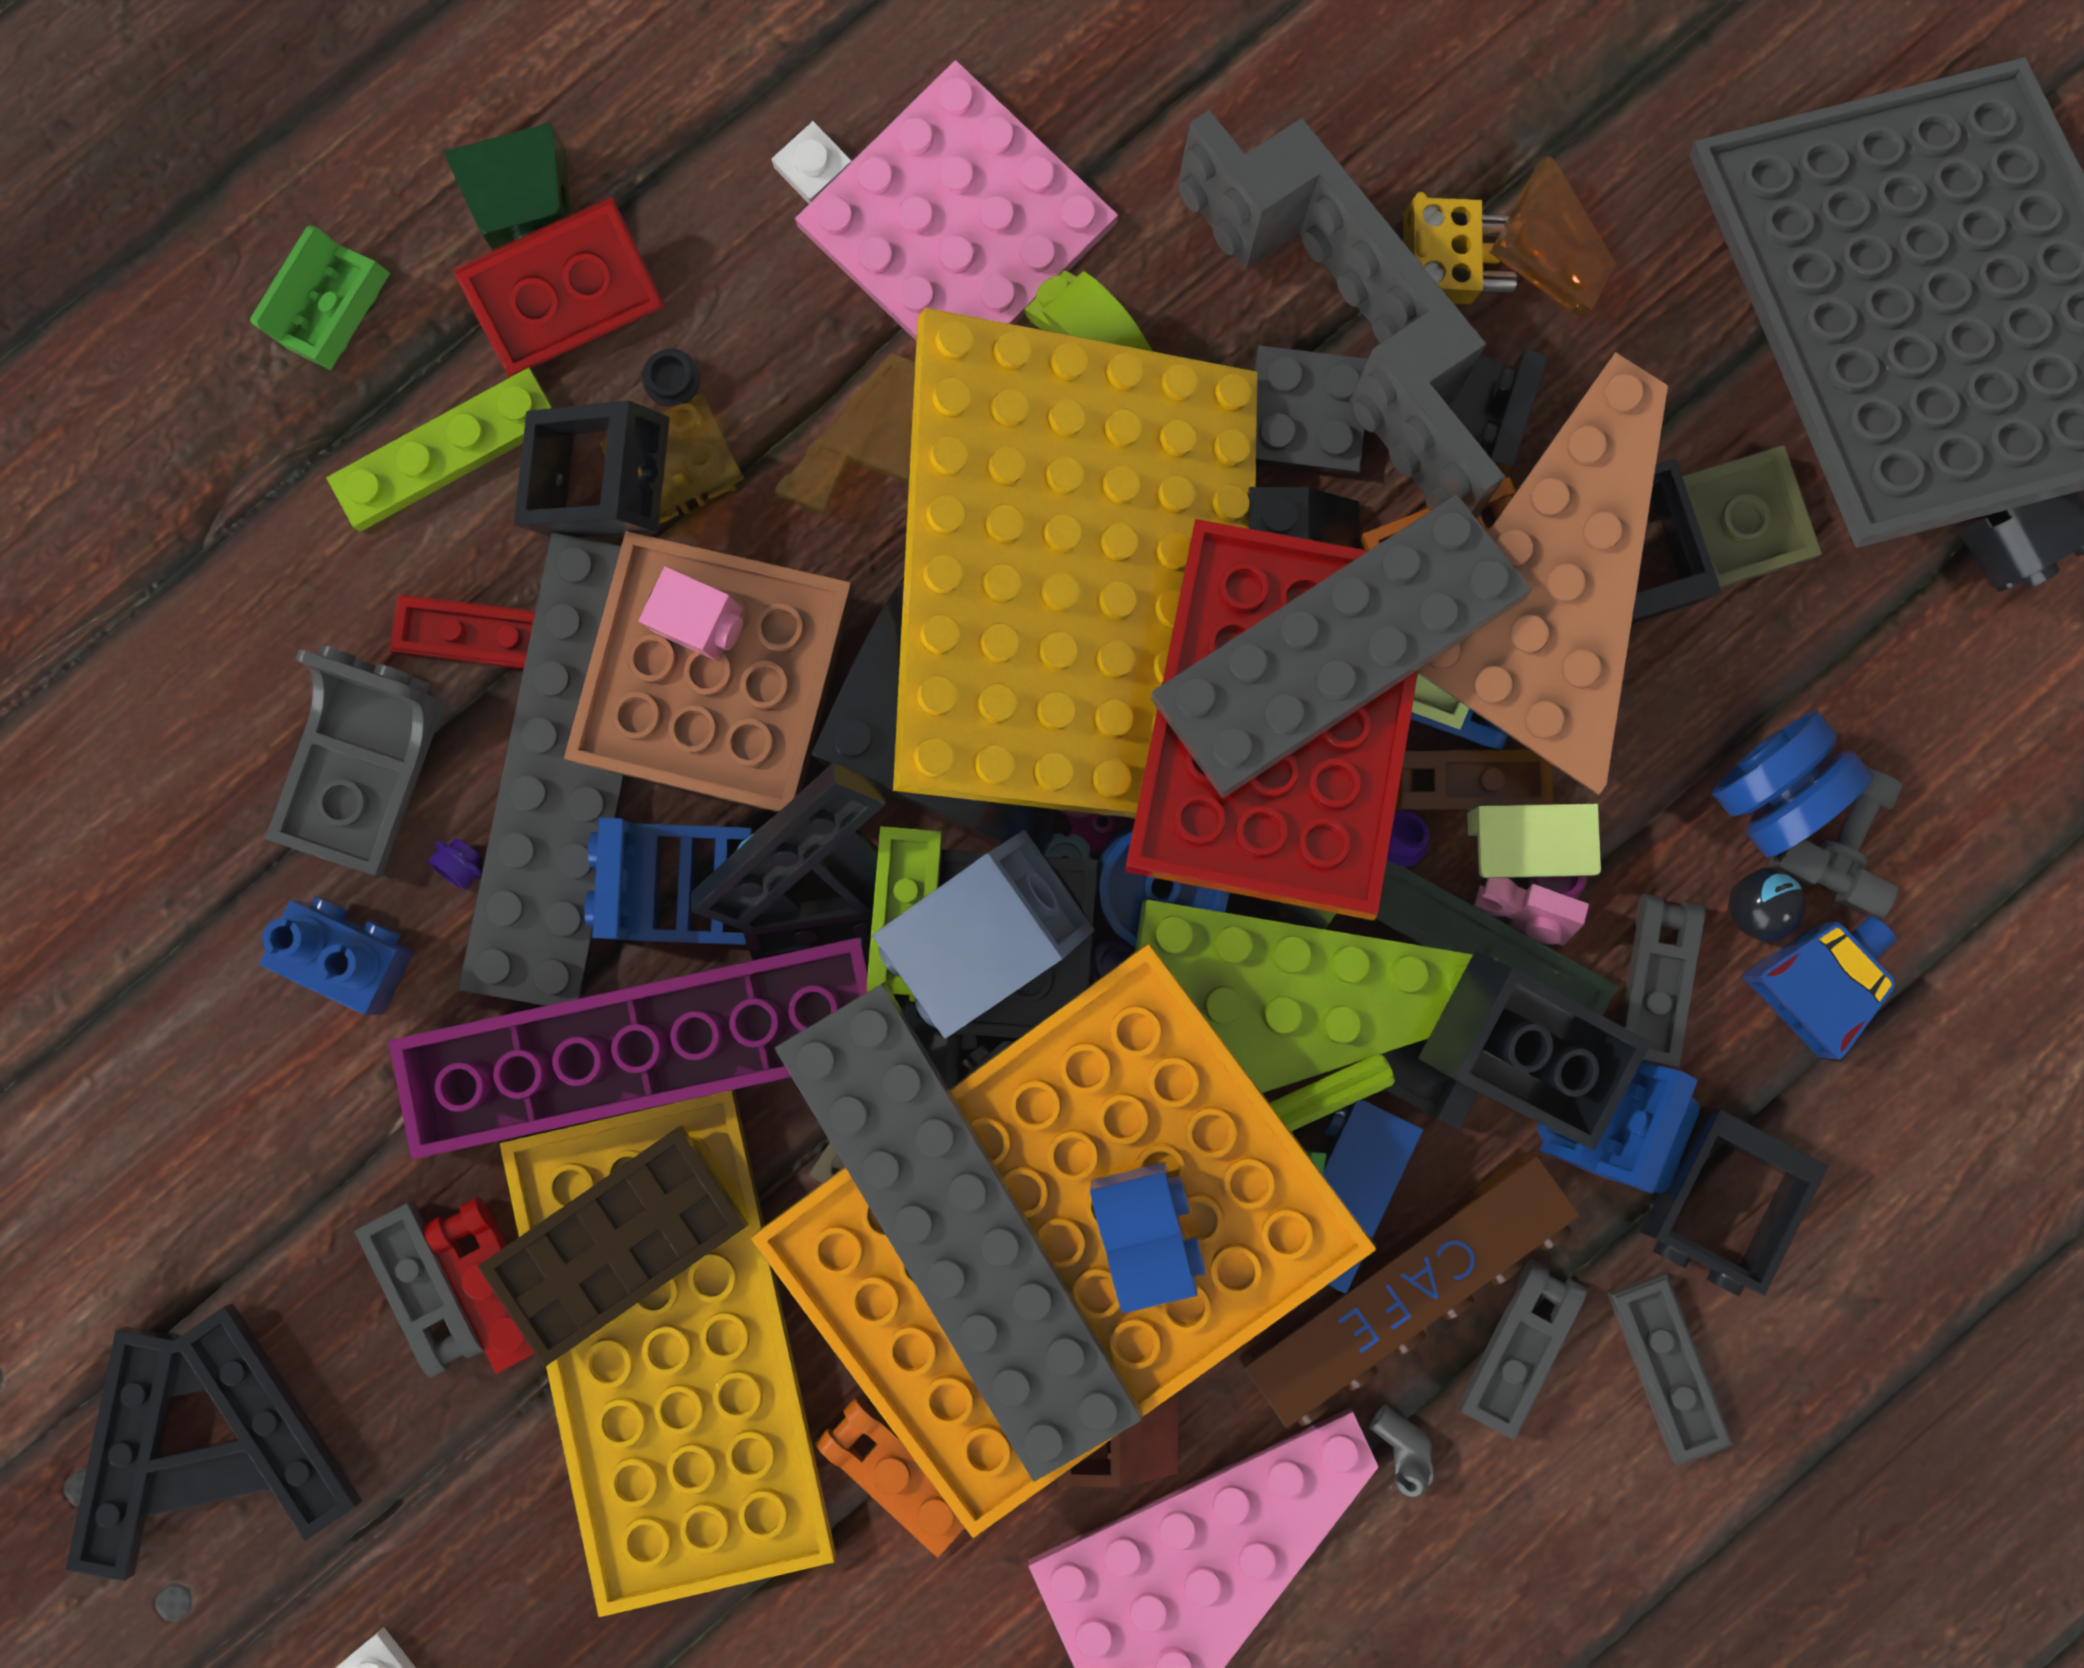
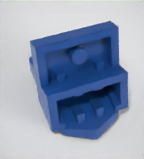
(1643, 1135)

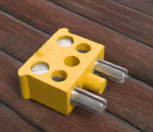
(1449, 245)

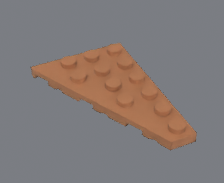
(1577, 540)

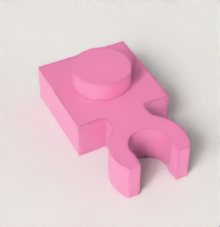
(1536, 911)

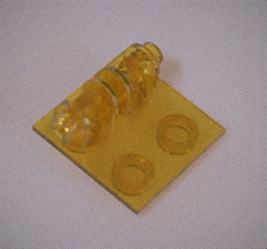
(695, 458)

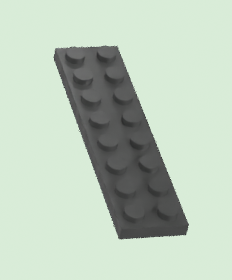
(536, 873)
(959, 1232)

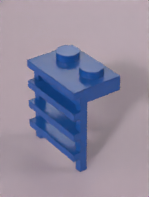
(629, 876)

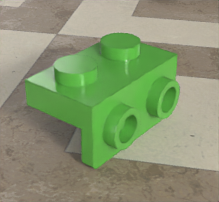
(319, 298)

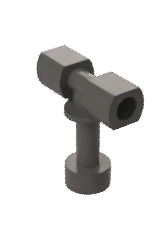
(1839, 863)

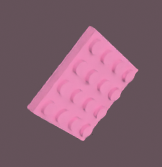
(956, 210)

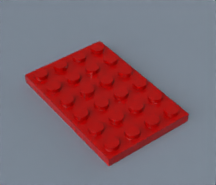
(1315, 821)

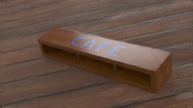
(1409, 1289)

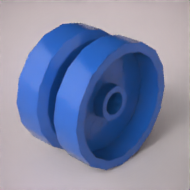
(1792, 784)
(1122, 893)

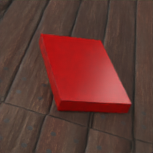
(559, 287)

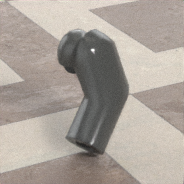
(1411, 1451)

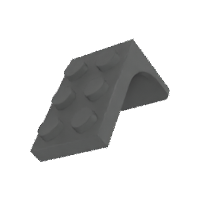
(355, 761)

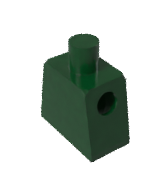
(513, 182)

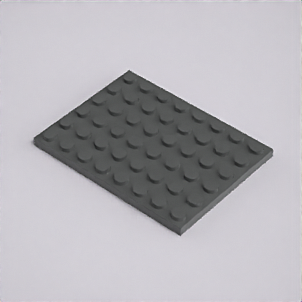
(1919, 292)

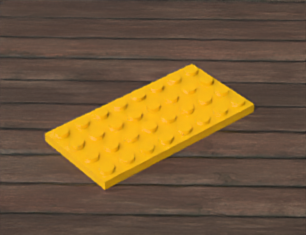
(690, 1402)

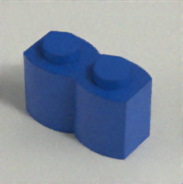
(1145, 1236)

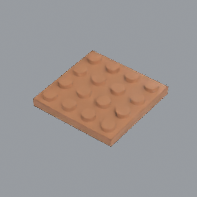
(703, 724)

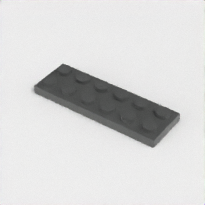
(1339, 645)

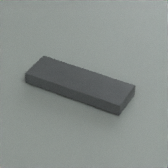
(1670, 1368)

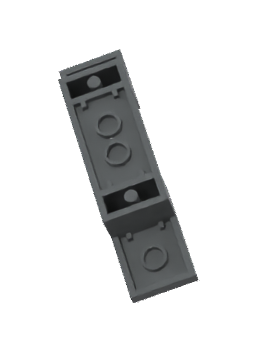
(1425, 342)

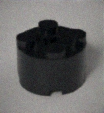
(2026, 540)

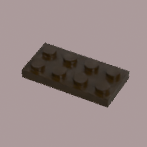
(613, 1245)

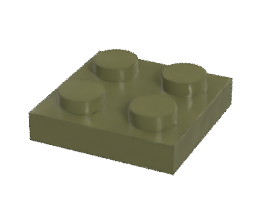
(1752, 516)

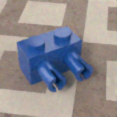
(335, 955)

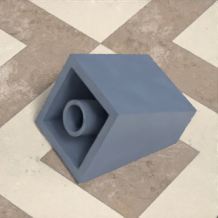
(983, 934)

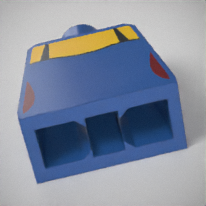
(1827, 983)

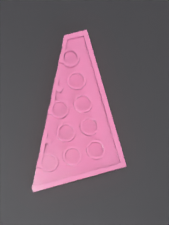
(1207, 1561)

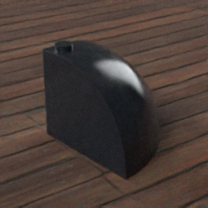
(863, 738)

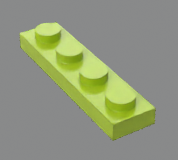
(438, 451)

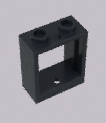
(627, 502)
(1687, 548)
(1779, 1222)

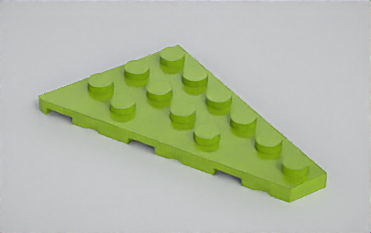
(1300, 995)

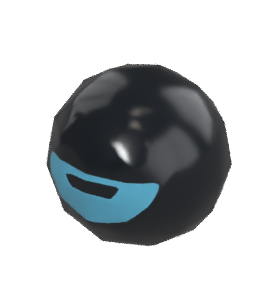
(1767, 904)

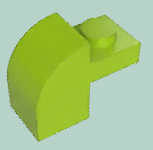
(1083, 310)

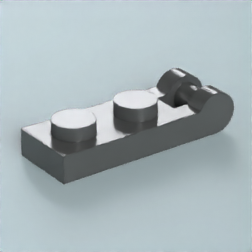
(1662, 976)
(417, 1288)
(1521, 1350)

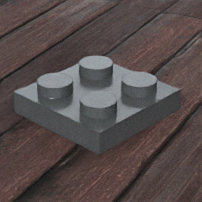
(1308, 411)

